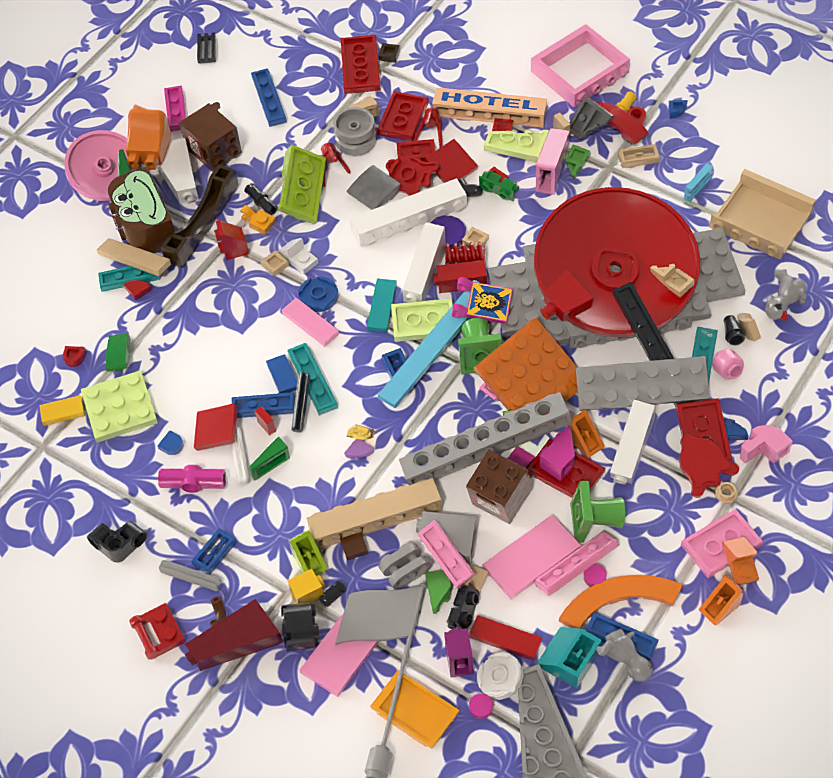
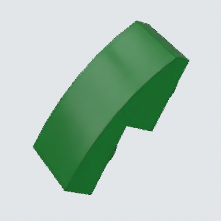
(117, 352)

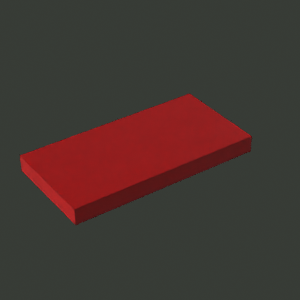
(360, 64)

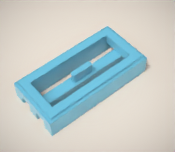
(698, 182)

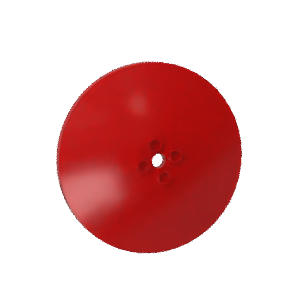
(621, 230)

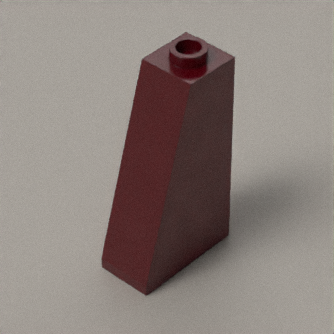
(234, 637)

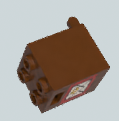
(211, 136)
(499, 486)

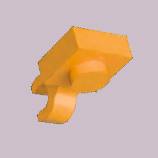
(258, 221)

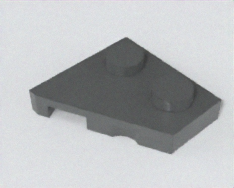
(588, 118)

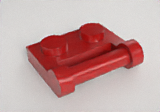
(164, 628)

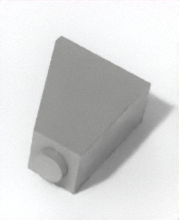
(458, 528)

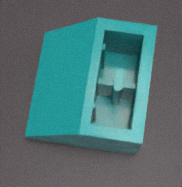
(570, 655)

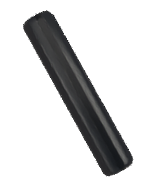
(300, 402)

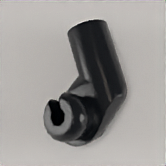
(471, 190)

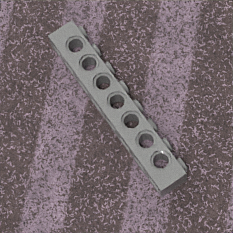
(497, 440)

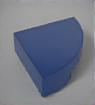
(677, 108)
(734, 430)

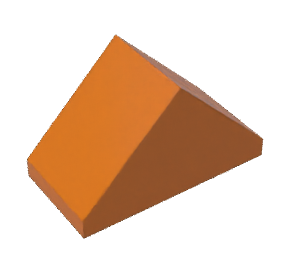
(585, 435)
(722, 601)

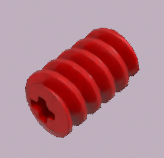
(464, 254)

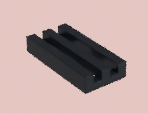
(206, 38)

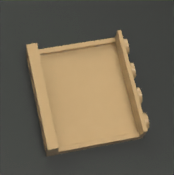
(763, 214)

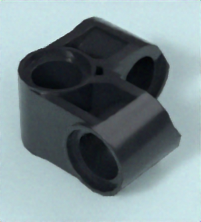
(126, 538)

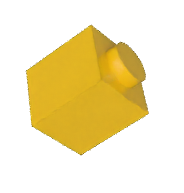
(306, 587)

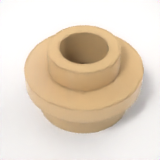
(728, 488)

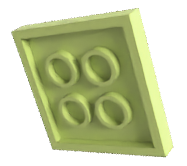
(118, 406)

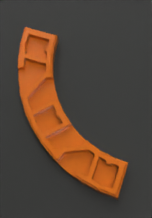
(617, 590)

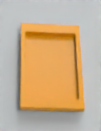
(417, 710)

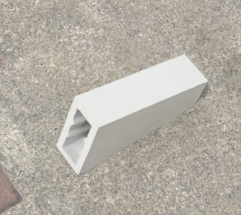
(178, 171)
(428, 254)
(633, 442)

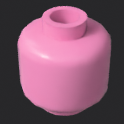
(728, 364)

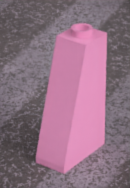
(551, 161)

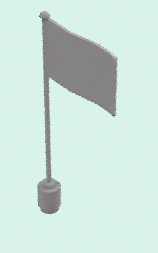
(382, 617)

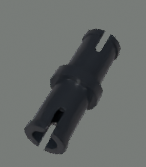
(260, 199)

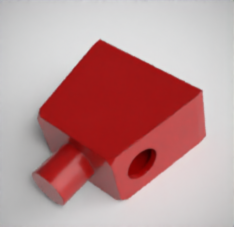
(566, 298)

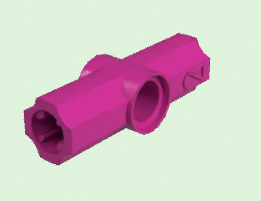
(192, 478)

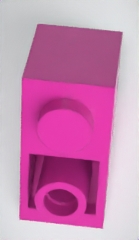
(559, 456)

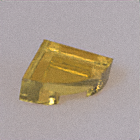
(360, 432)

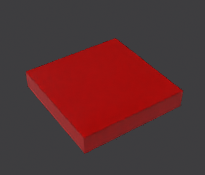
(453, 162)
(215, 427)

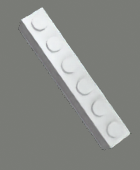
(408, 212)

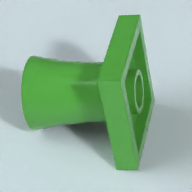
(476, 344)
(594, 512)

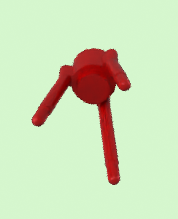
(431, 119)
(331, 154)

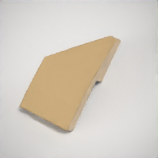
(673, 279)
(749, 326)

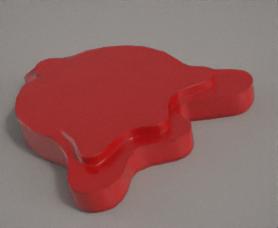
(412, 173)
(702, 463)

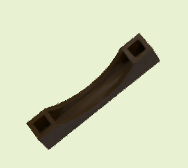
(183, 241)

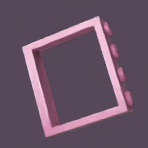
(585, 34)

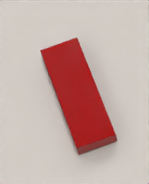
(505, 637)

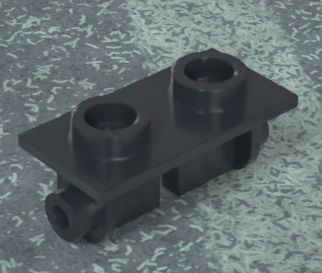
(466, 599)

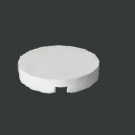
(500, 676)

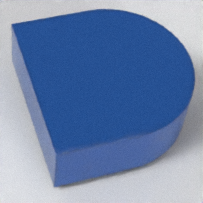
(171, 443)

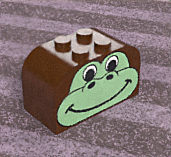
(139, 210)

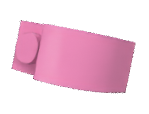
(769, 441)

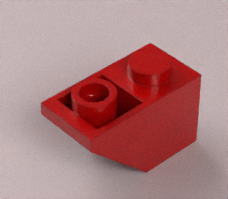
(232, 240)

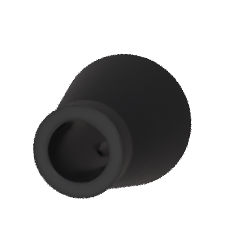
(733, 331)

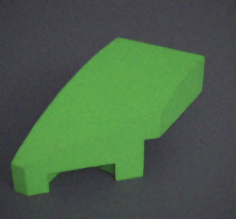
(576, 159)
(438, 588)

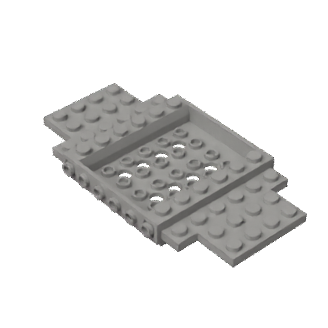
(716, 281)

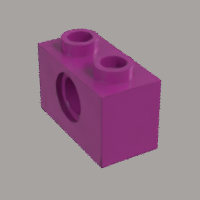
(458, 652)

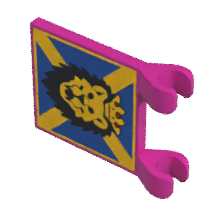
(485, 301)

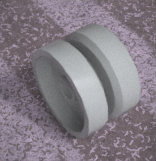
(354, 131)

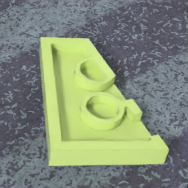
(519, 145)

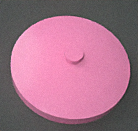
(93, 162)

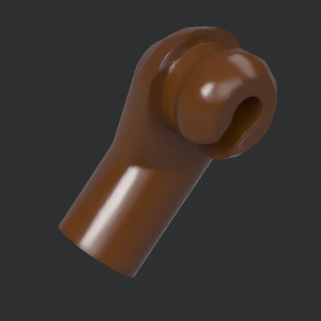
(219, 610)

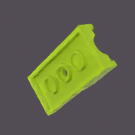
(303, 168)

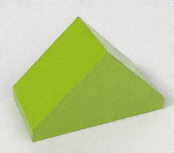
(307, 553)

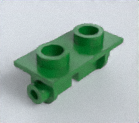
(490, 183)

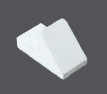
(298, 256)

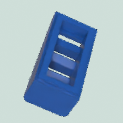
(392, 356)

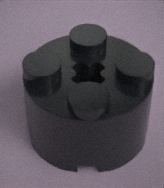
(299, 626)

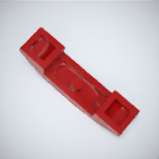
(630, 127)

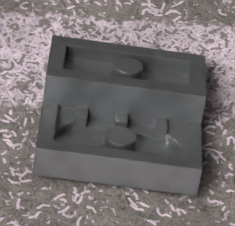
(373, 188)

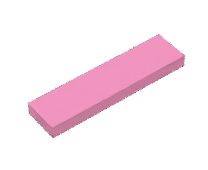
(576, 563)

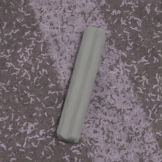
(190, 575)

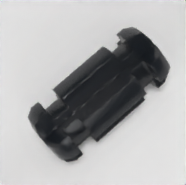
(332, 594)

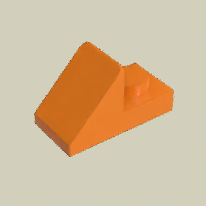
(740, 560)

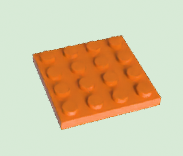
(528, 368)

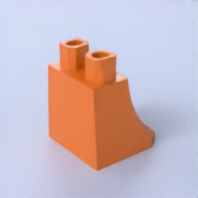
(147, 138)

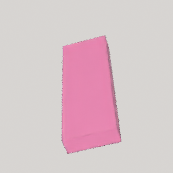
(310, 322)
(446, 554)

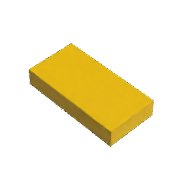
(62, 410)

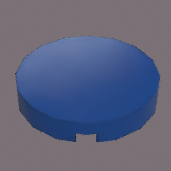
(319, 293)

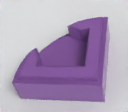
(358, 449)

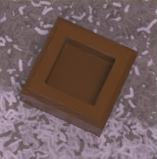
(354, 546)

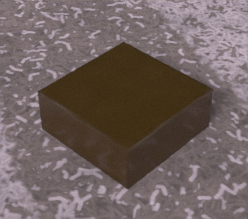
(389, 52)

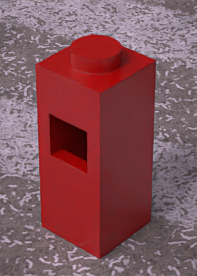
(448, 274)

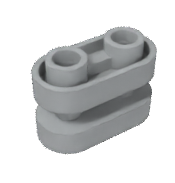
(404, 565)

